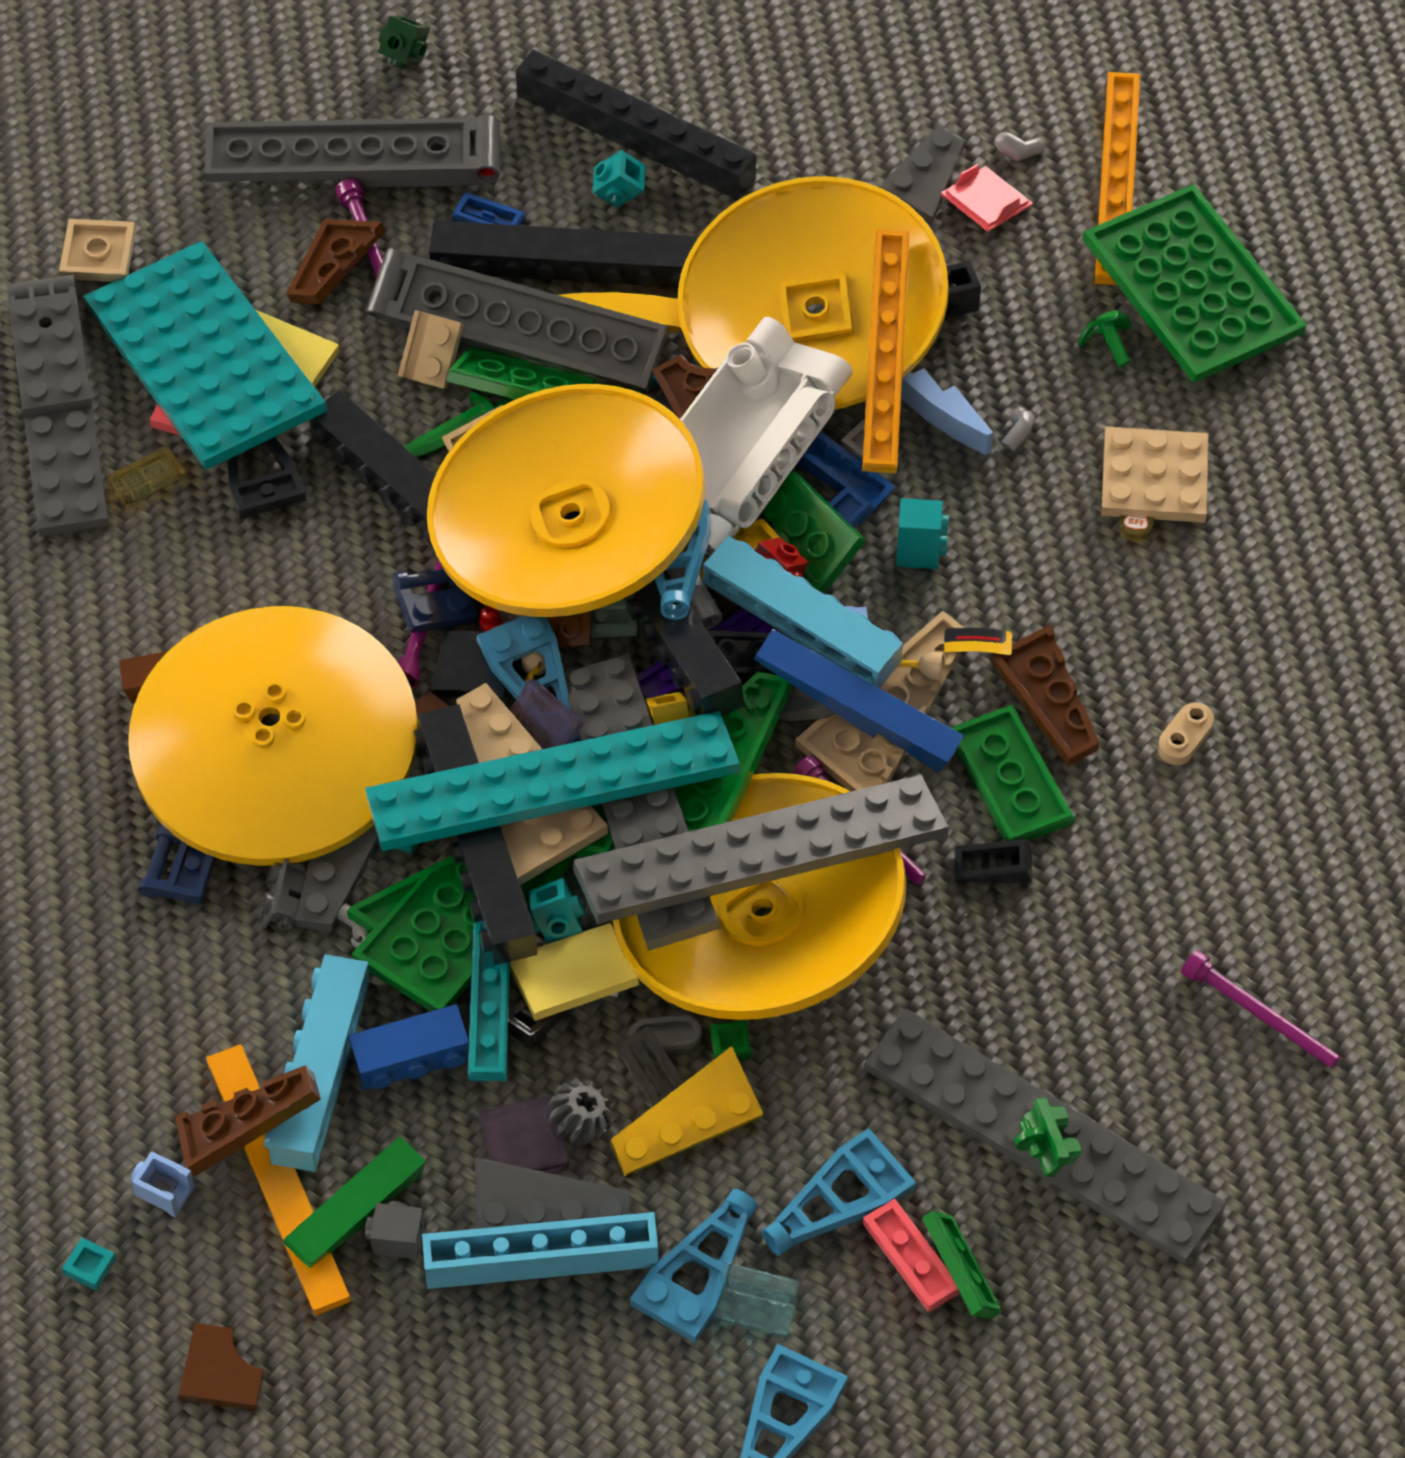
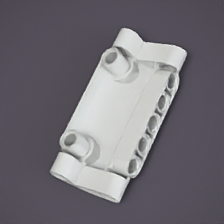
(759, 422)

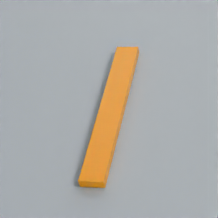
(1118, 153)
(885, 352)
(280, 1188)

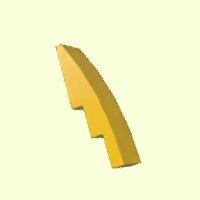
(648, 307)

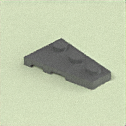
(926, 173)

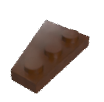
(331, 257)

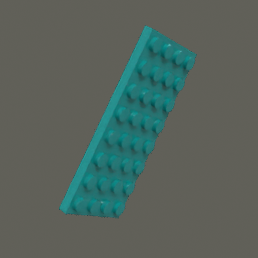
(205, 354)

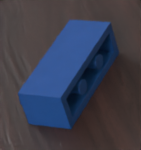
(409, 1047)

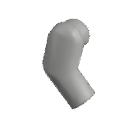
(1017, 148)
(1023, 423)

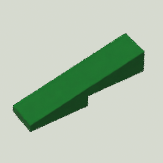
(351, 1205)

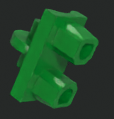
(1043, 1139)

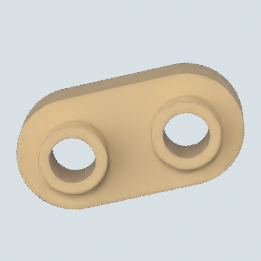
(1187, 731)

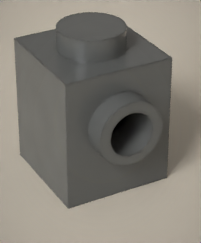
(395, 1230)

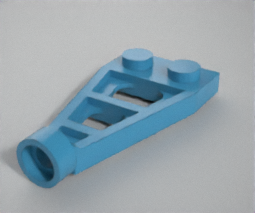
(682, 589)
(520, 639)
(873, 1167)
(673, 1304)
(802, 1380)

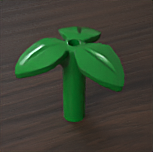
(1107, 325)

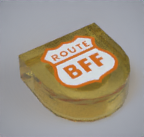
(1135, 527)

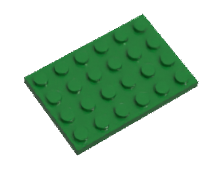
(1194, 283)

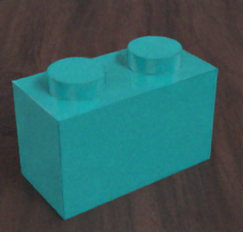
(921, 533)

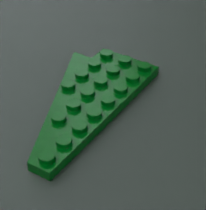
(749, 729)
(425, 931)

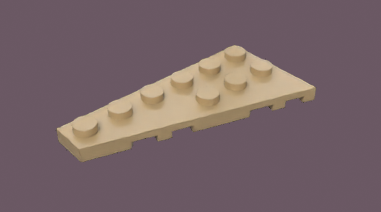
(866, 761)
(538, 841)

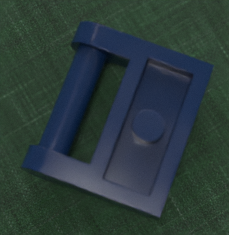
(435, 608)
(188, 874)

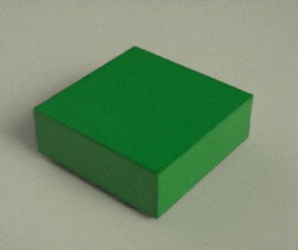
(731, 1034)

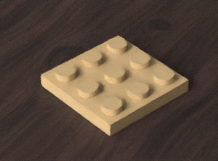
(1155, 474)

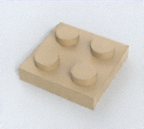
(97, 249)

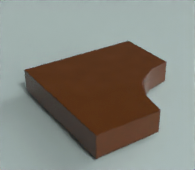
(681, 382)
(217, 1372)

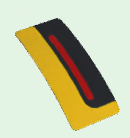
(978, 640)

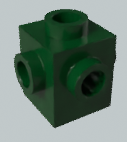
(403, 41)

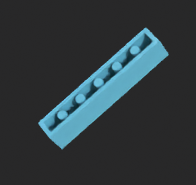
(802, 611)
(324, 1048)
(540, 1250)

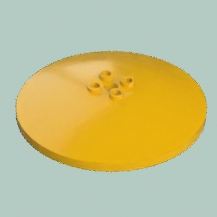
(557, 452)
(277, 788)
(810, 946)

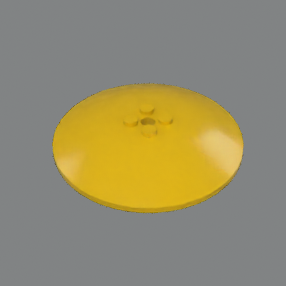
(803, 248)

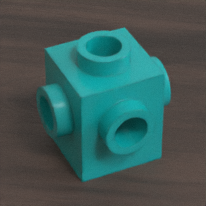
(618, 179)
(555, 911)

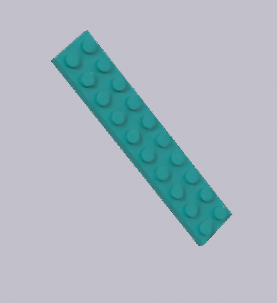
(551, 780)

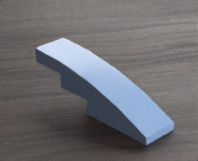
(946, 411)

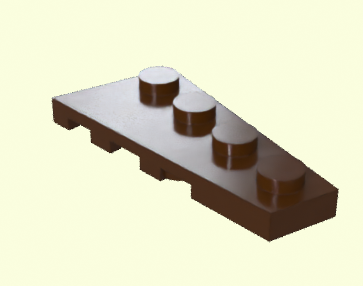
(1049, 695)
(231, 1125)

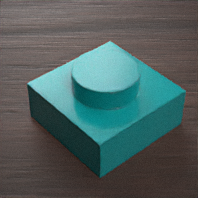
(89, 1264)

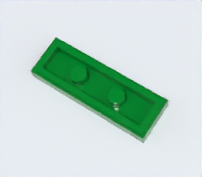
(962, 1265)

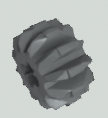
(580, 1111)

